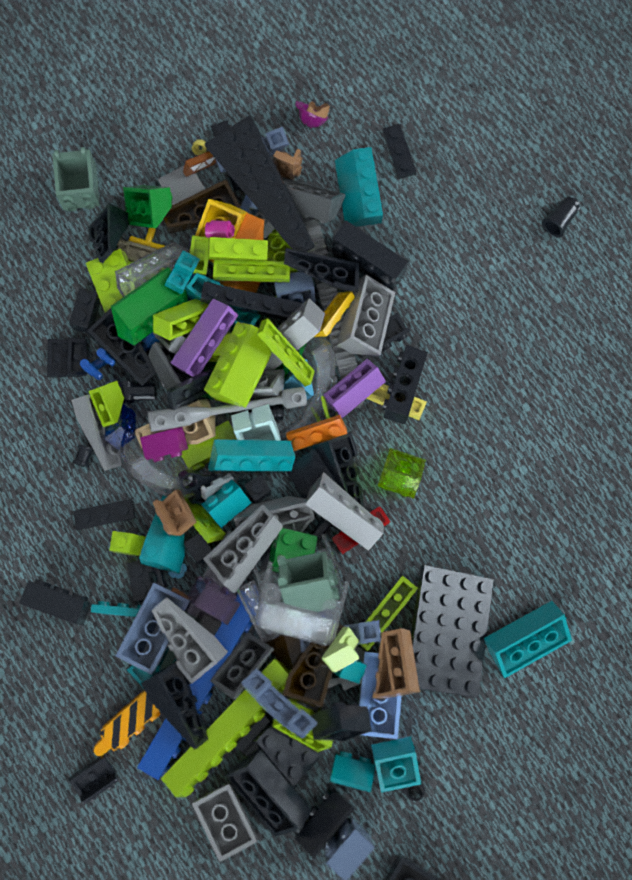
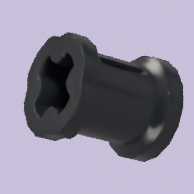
(83, 456)

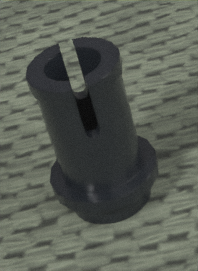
(321, 528)

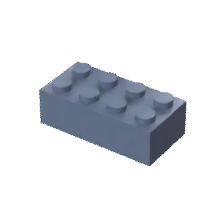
(348, 849)

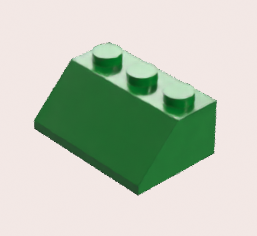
(147, 204)

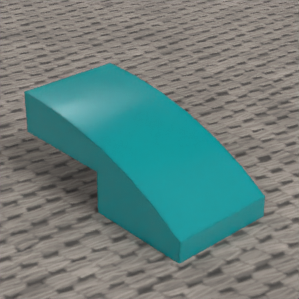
(182, 272)

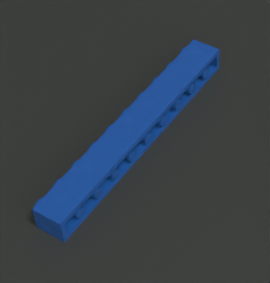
(167, 740)

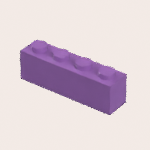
(204, 338)

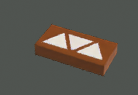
(198, 163)

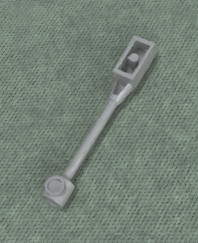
(185, 416)

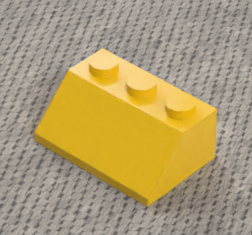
(220, 212)

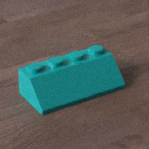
(359, 183)
(251, 456)
(528, 639)

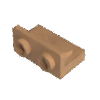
(288, 166)

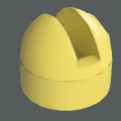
(196, 145)

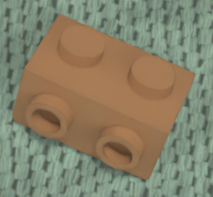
(175, 513)

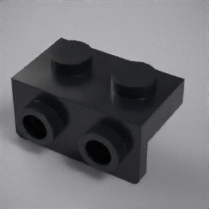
(395, 330)
(94, 779)

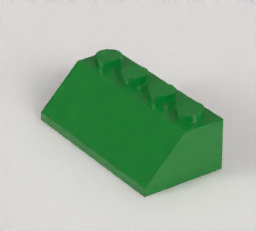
(135, 311)

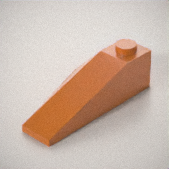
(253, 229)

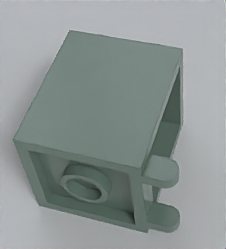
(76, 179)
(307, 581)

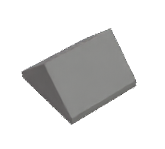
(270, 385)

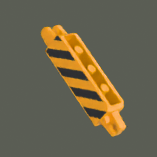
(125, 723)

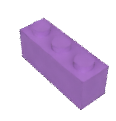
(354, 388)

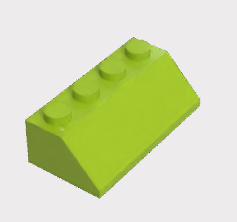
(239, 366)

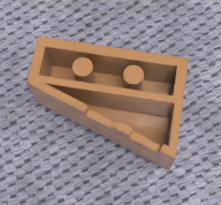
(396, 666)

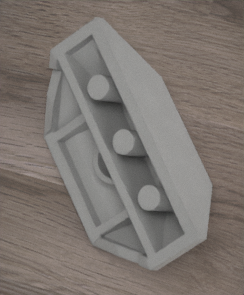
(288, 510)

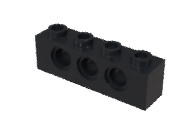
(397, 410)

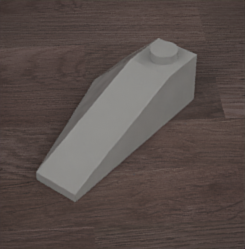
(95, 432)
(191, 643)

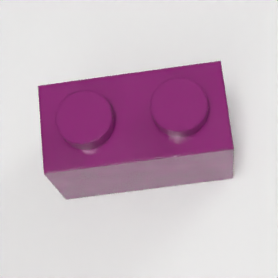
(164, 443)

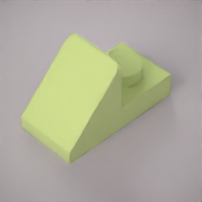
(341, 651)

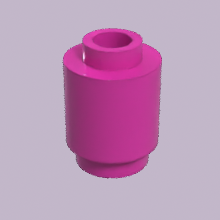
(219, 229)

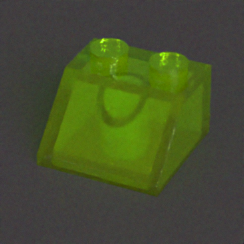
(401, 473)

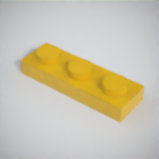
(334, 312)

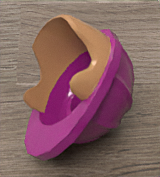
(311, 114)

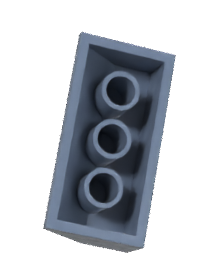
(145, 641)

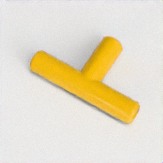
(148, 239)

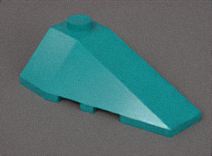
(162, 549)

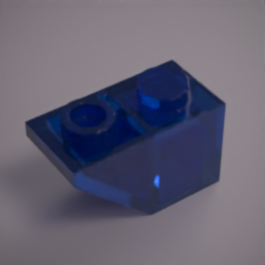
(122, 431)

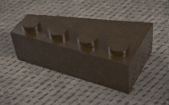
(188, 212)

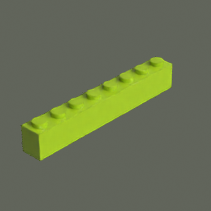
(222, 736)

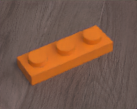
(317, 432)

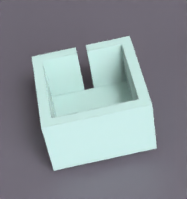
(256, 425)

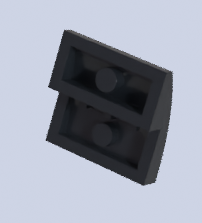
(65, 357)

